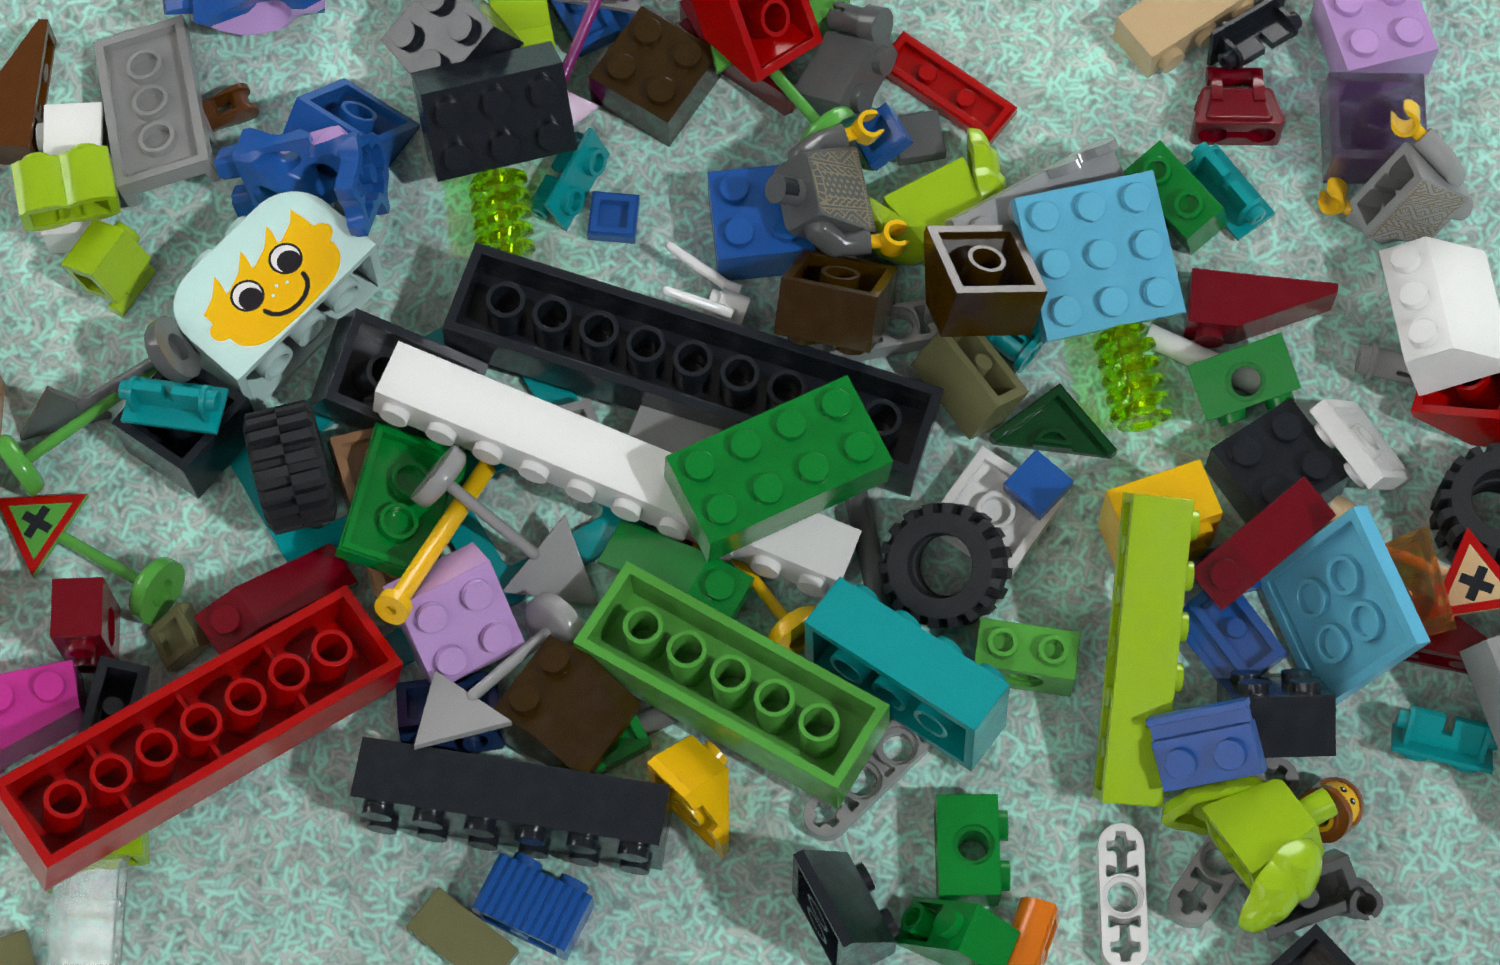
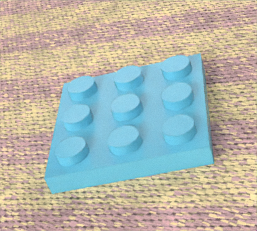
(1100, 255)
(1344, 605)

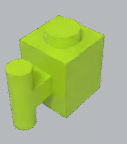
(110, 264)

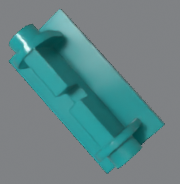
(579, 170)
(1241, 202)
(172, 404)
(1421, 737)

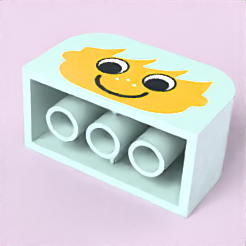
(274, 291)

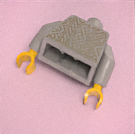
(1410, 193)

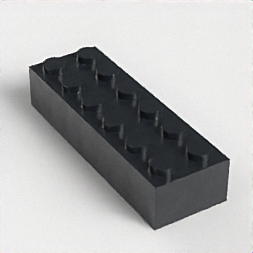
(512, 805)

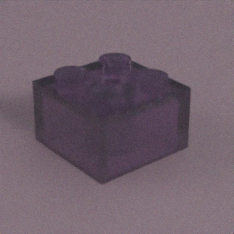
(1358, 124)

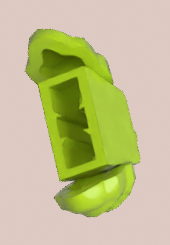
(940, 196)
(1263, 836)

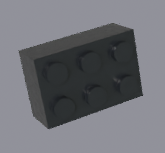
(494, 111)

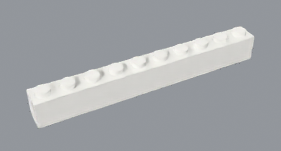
(585, 461)

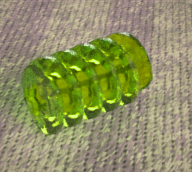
(501, 210)
(1128, 379)

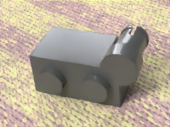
(851, 62)
(1335, 893)

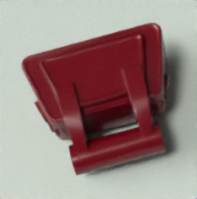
(1236, 113)

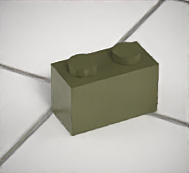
(975, 380)

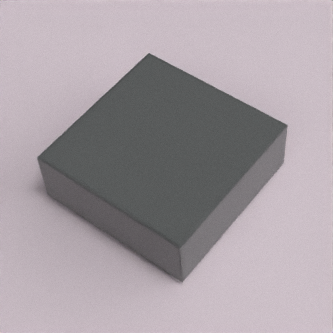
(927, 137)

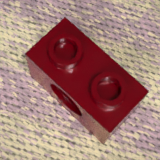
(84, 621)

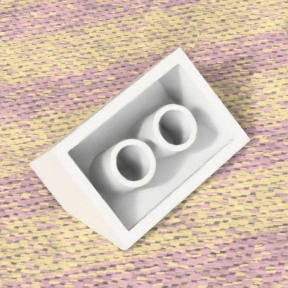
(1443, 312)

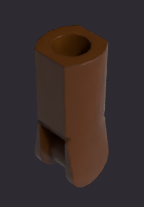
(241, 109)

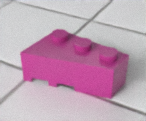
(39, 708)

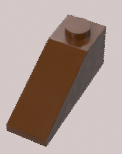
(25, 92)

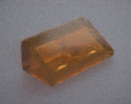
(1421, 574)

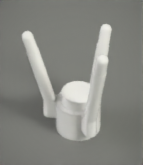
(724, 305)

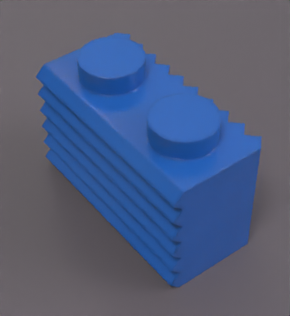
(534, 904)

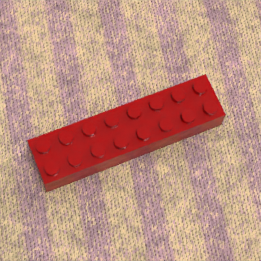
(195, 736)

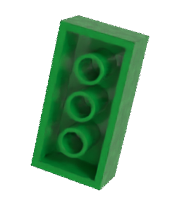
(777, 468)

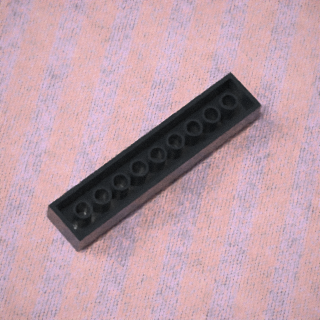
(664, 354)

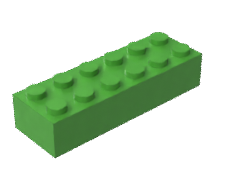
(734, 684)

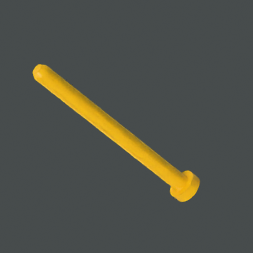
(395, 603)

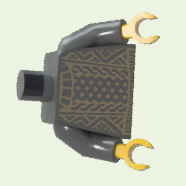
(827, 195)

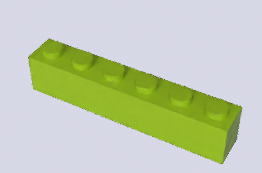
(1143, 643)

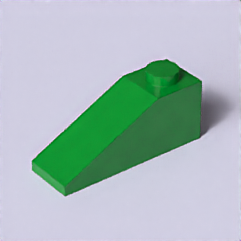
(680, 566)

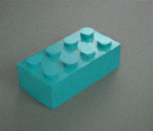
(922, 677)

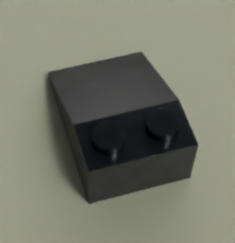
(357, 362)
(841, 909)

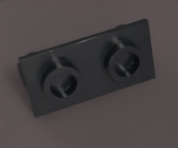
(1236, 41)

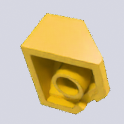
(697, 788)

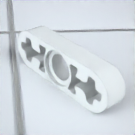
(1134, 861)

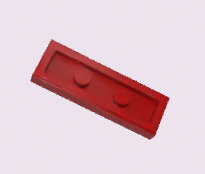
(949, 89)

